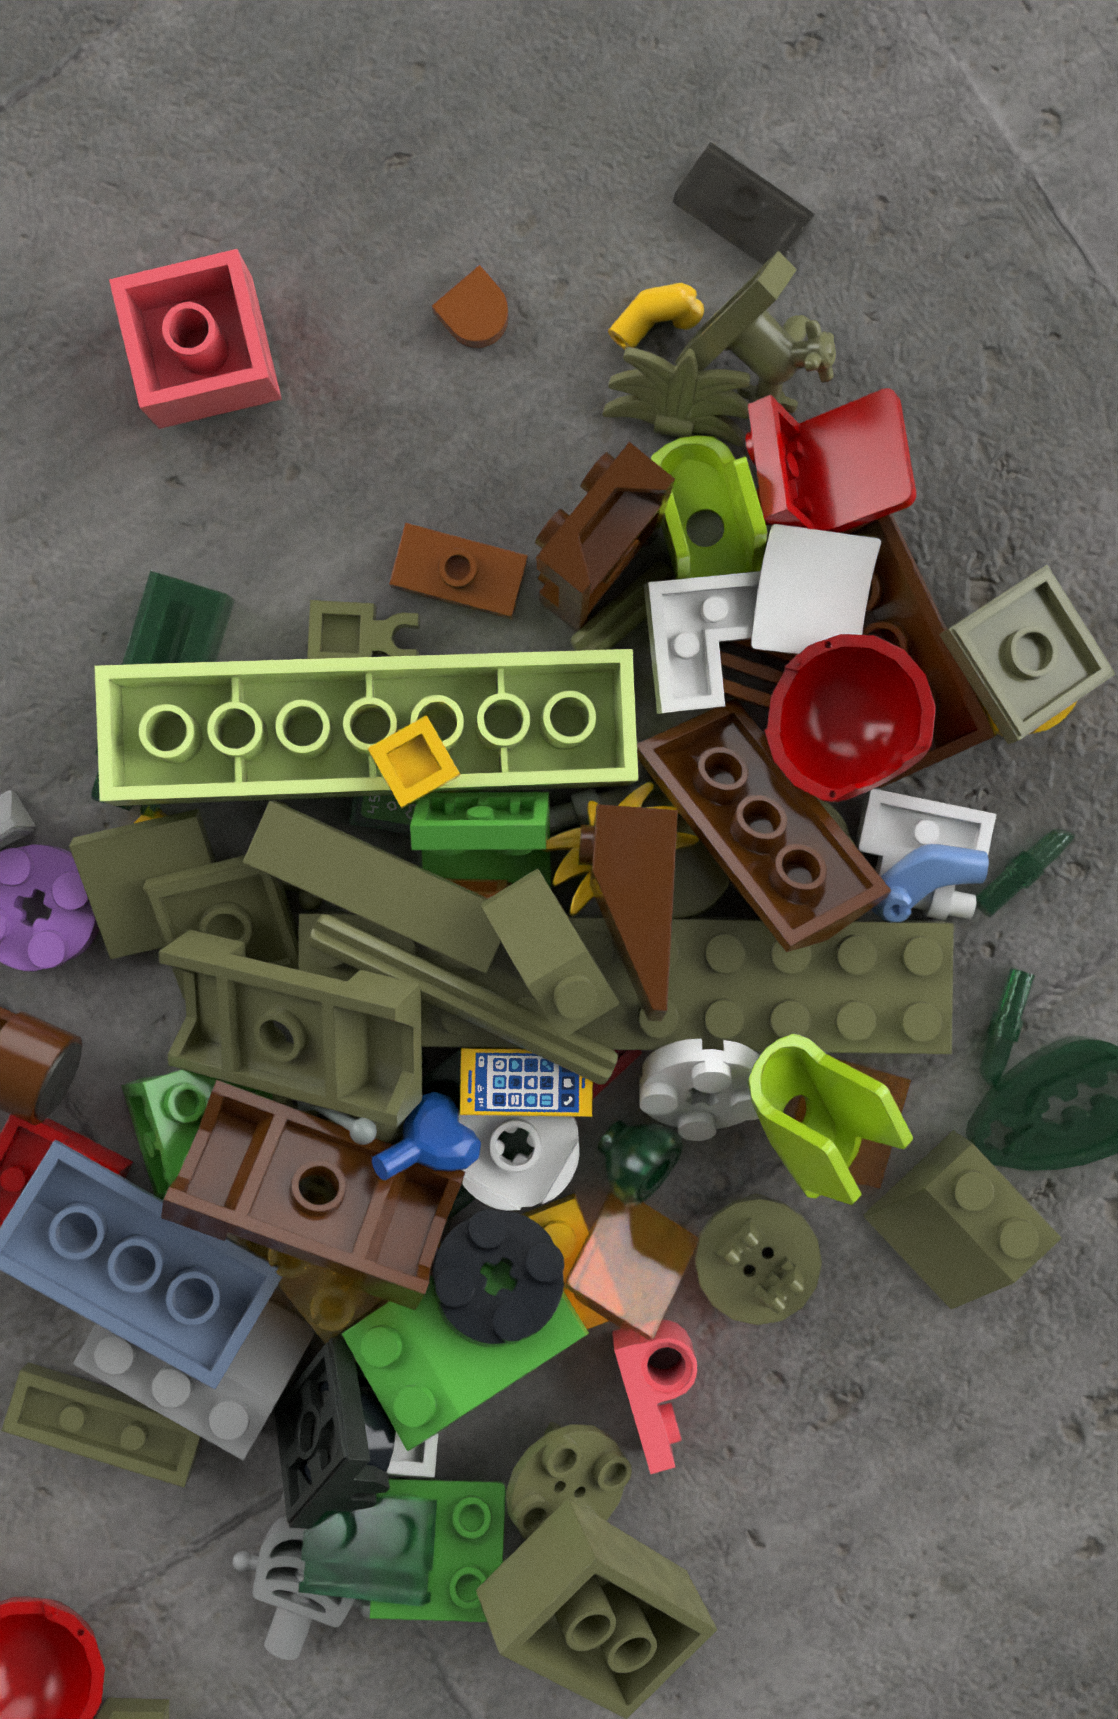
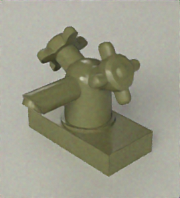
(760, 341)

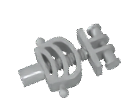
(277, 1583)

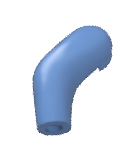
(926, 870)

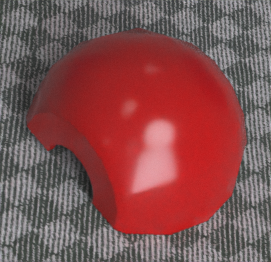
(849, 716)
(47, 1661)

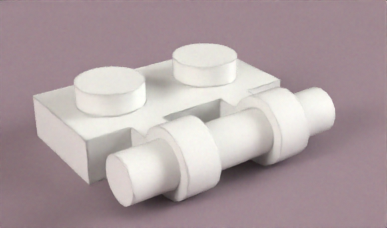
(899, 823)

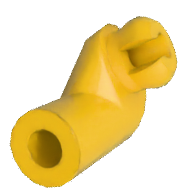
(656, 305)

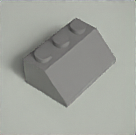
(224, 1415)

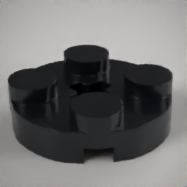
(460, 1286)

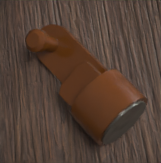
(35, 1065)

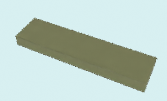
(373, 885)

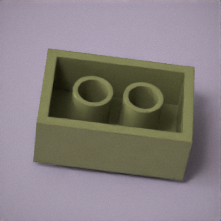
(594, 1610)

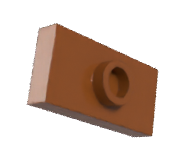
(458, 571)

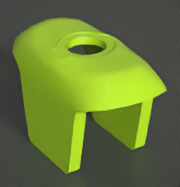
(715, 482)
(839, 1113)

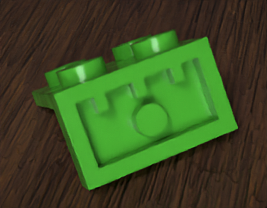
(483, 834)
(167, 1117)
(465, 1547)

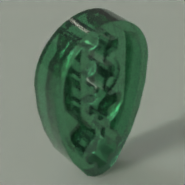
(1023, 1097)

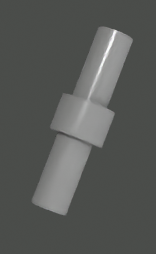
(575, 811)

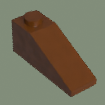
(634, 887)

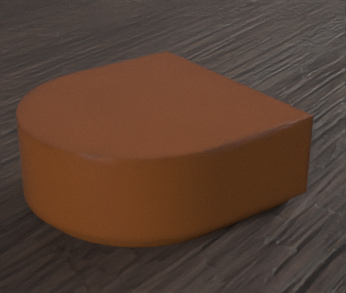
(474, 310)

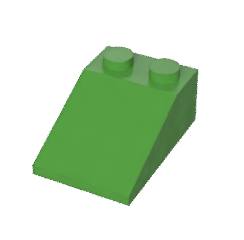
(433, 1375)

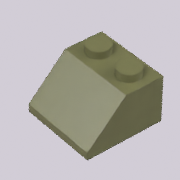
(961, 1223)

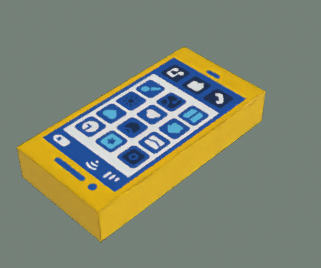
(520, 1085)

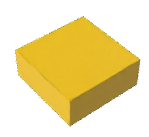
(414, 761)

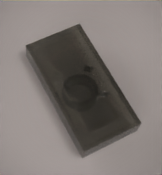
(742, 206)

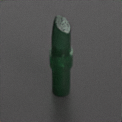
(1023, 871)
(1005, 1025)

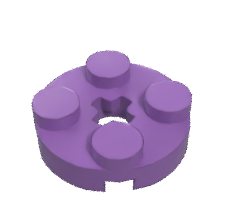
(71, 922)

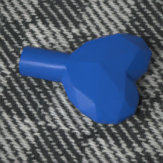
(431, 1139)

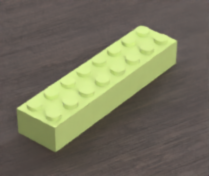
(308, 723)

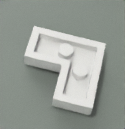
(685, 631)

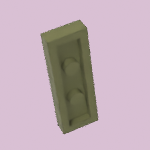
(99, 1425)

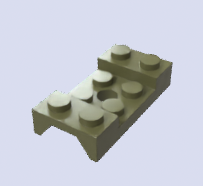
(351, 1038)

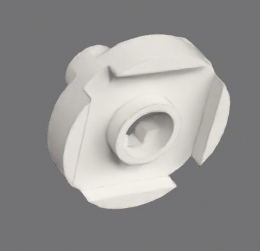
(698, 1087)
(529, 1178)

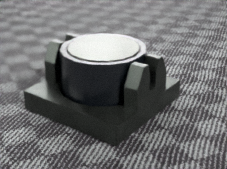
(332, 1439)

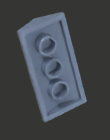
(115, 1261)

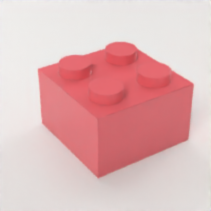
(195, 339)

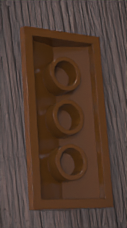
(907, 617)
(761, 828)

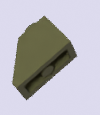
(549, 954)

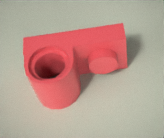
(650, 1386)

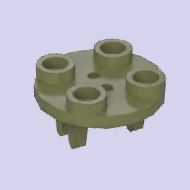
(736, 1239)
(573, 1458)

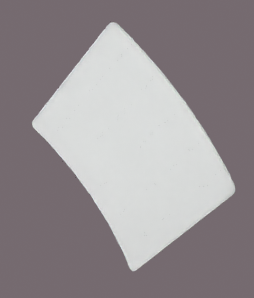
(811, 587)

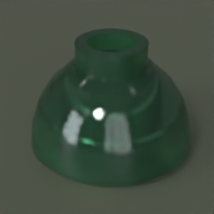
(639, 1159)

